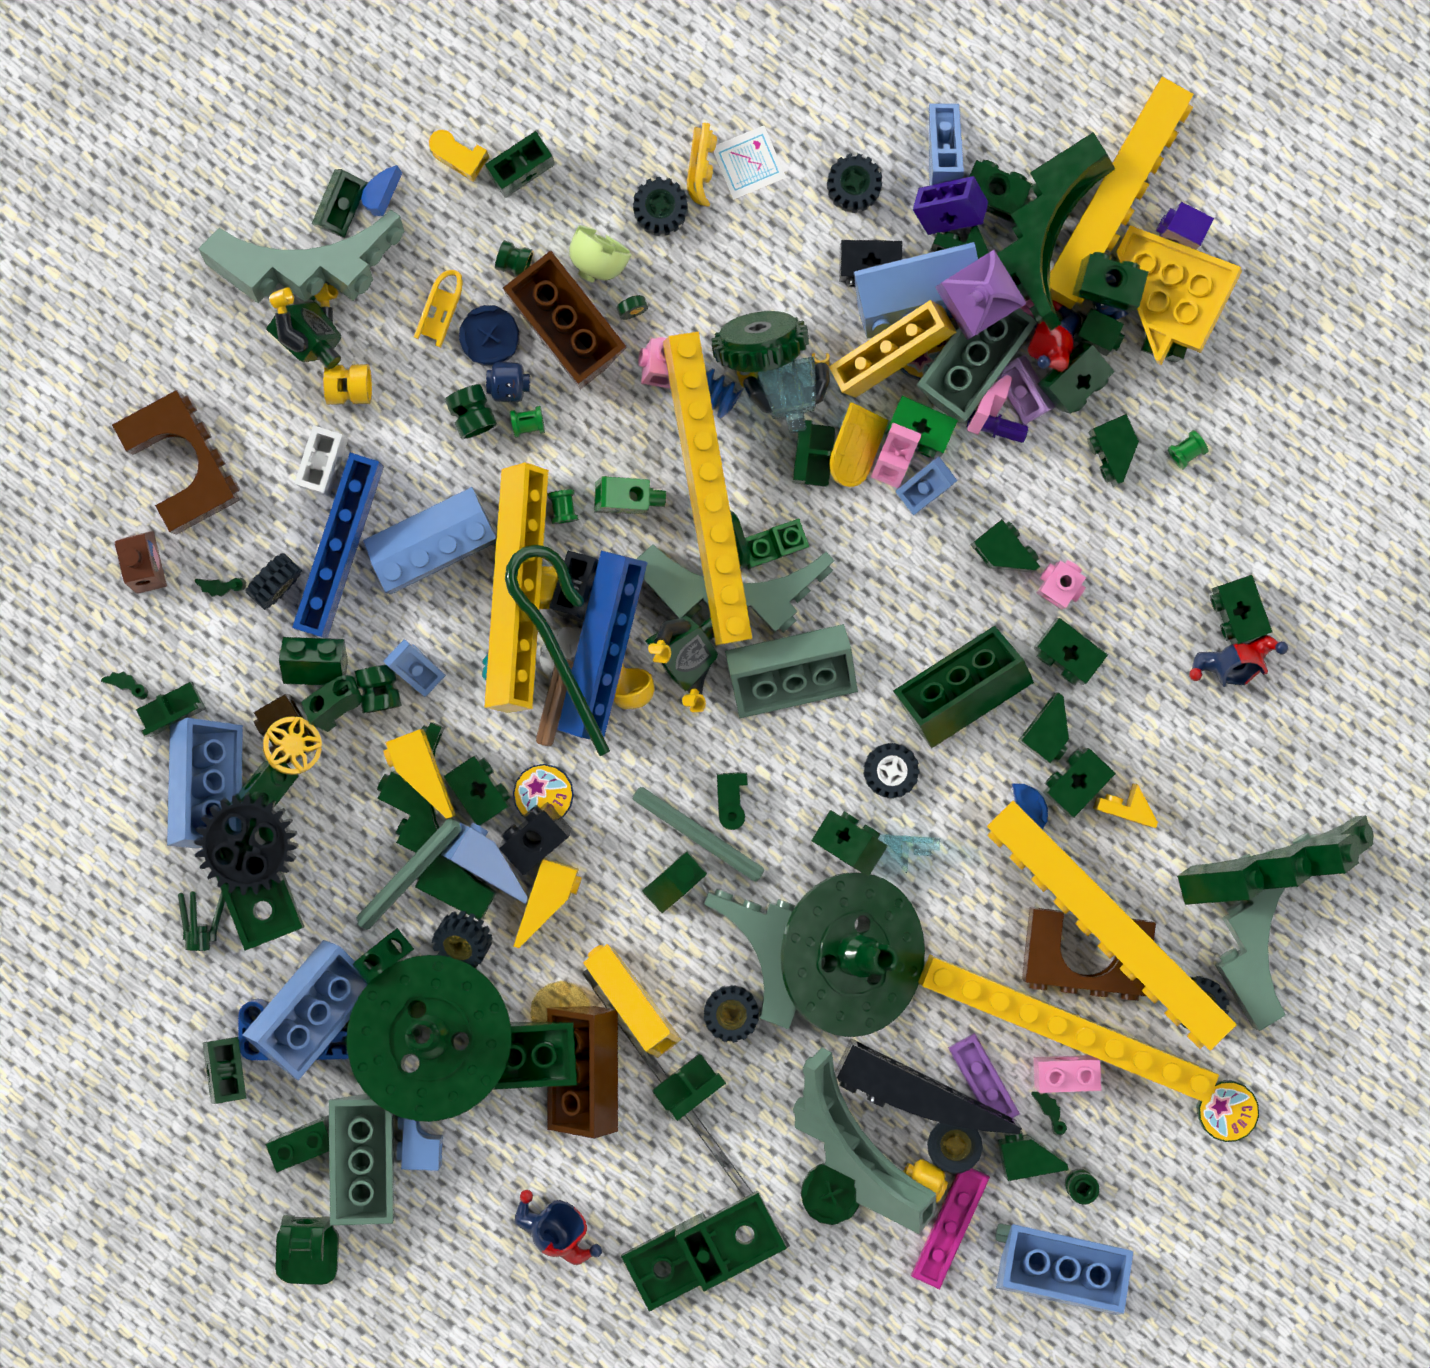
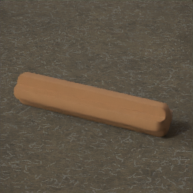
(552, 708)

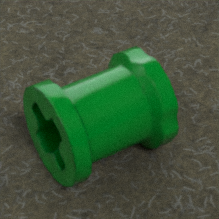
(527, 421)
(1188, 449)
(562, 506)

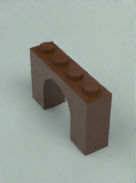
(211, 487)
(1045, 965)

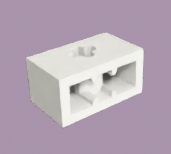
(321, 461)

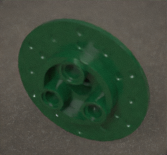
(883, 947)
(386, 1034)

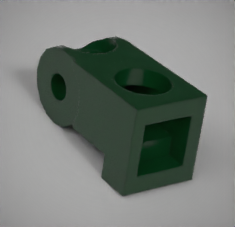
(332, 702)
(729, 808)
(382, 956)

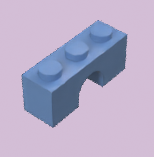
(418, 1148)

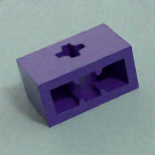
(950, 205)
(1185, 226)

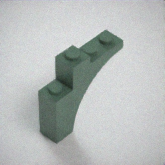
(766, 936)

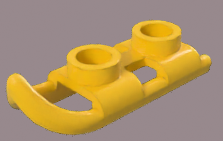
(700, 170)
(443, 302)

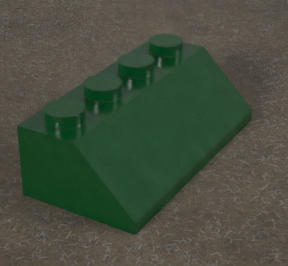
(964, 686)

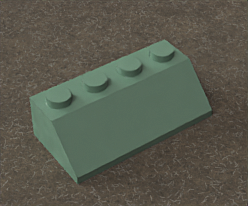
(971, 366)
(791, 671)
(360, 1162)

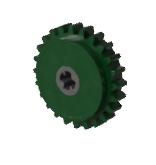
(760, 341)

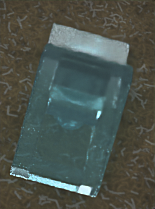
(899, 847)

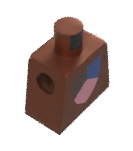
(140, 561)

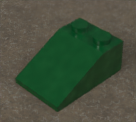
(540, 1056)

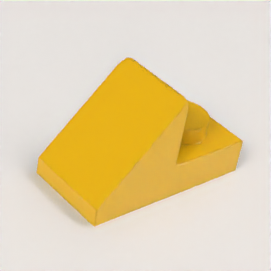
(1136, 807)

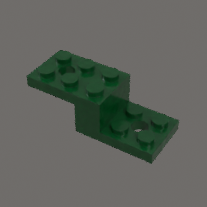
(242, 908)
(704, 1251)

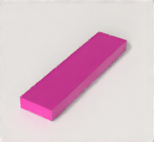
(950, 1227)

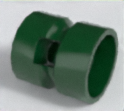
(470, 410)
(377, 677)

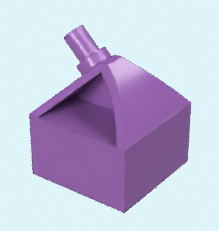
(980, 294)

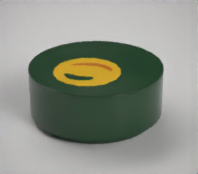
(632, 307)

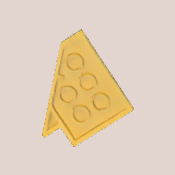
(1181, 290)

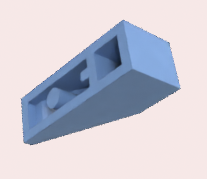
(945, 143)
(483, 858)

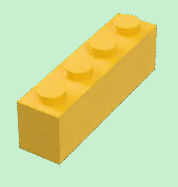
(892, 349)

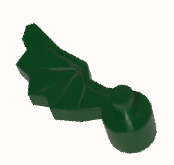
(219, 588)
(126, 682)
(1050, 1108)

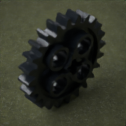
(219, 834)

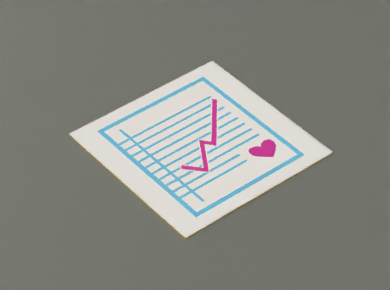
(748, 162)

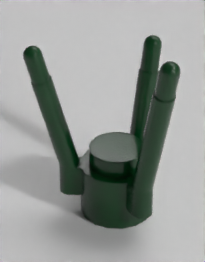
(195, 934)

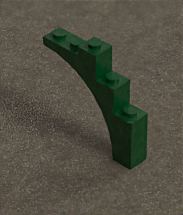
(1058, 189)
(1281, 868)
(442, 877)

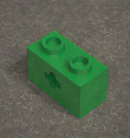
(936, 424)

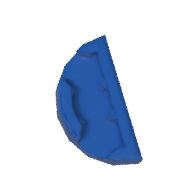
(380, 190)
(1031, 802)

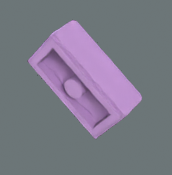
(1024, 391)

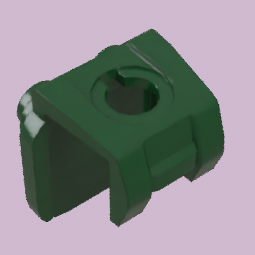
(307, 1250)

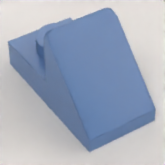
(926, 485)
(414, 667)

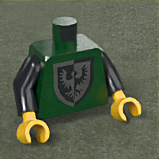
(306, 327)
(685, 655)

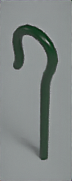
(547, 634)

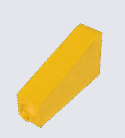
(631, 1001)

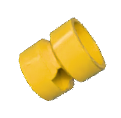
(358, 384)

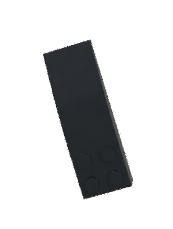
(914, 1092)

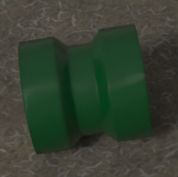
(513, 258)
(1079, 1180)

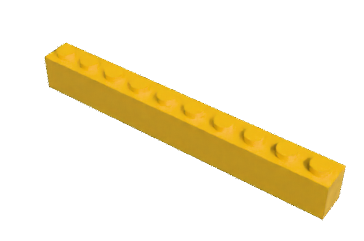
(707, 488)
(1111, 925)
(1068, 1028)

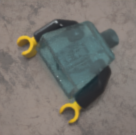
(789, 389)

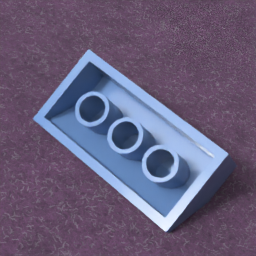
(900, 287)
(430, 541)
(202, 771)
(308, 1010)
(1065, 1270)

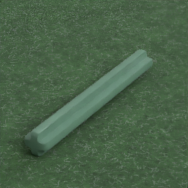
(698, 834)
(409, 873)

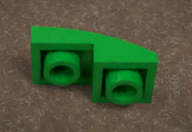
(776, 543)

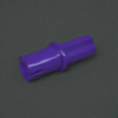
(1004, 428)

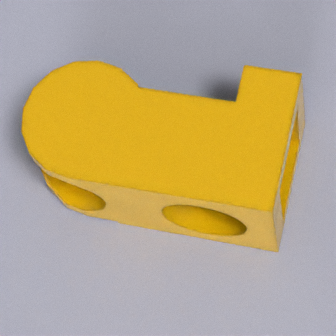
(457, 156)

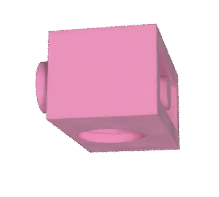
(1067, 1074)

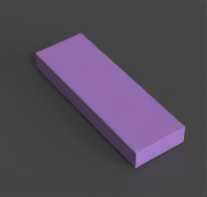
(982, 1075)

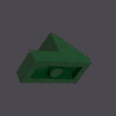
(950, 240)

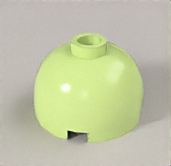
(596, 255)

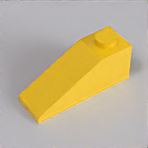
(416, 764)
(550, 891)

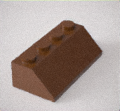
(565, 319)
(592, 1104)

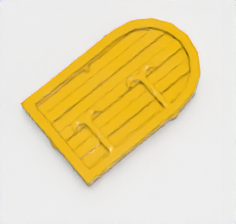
(856, 445)

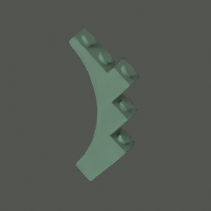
(342, 264)
(768, 599)
(1248, 969)
(849, 1151)

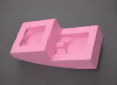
(990, 404)
(896, 455)

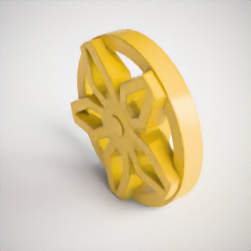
(292, 745)

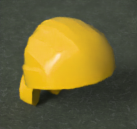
(634, 688)

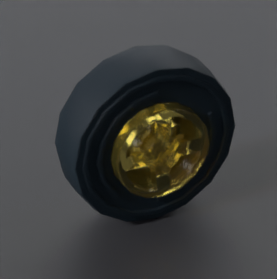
(962, 1141)

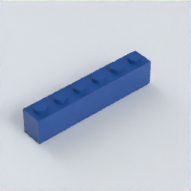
(338, 545)
(604, 639)

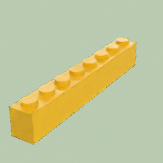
(1119, 188)
(511, 631)

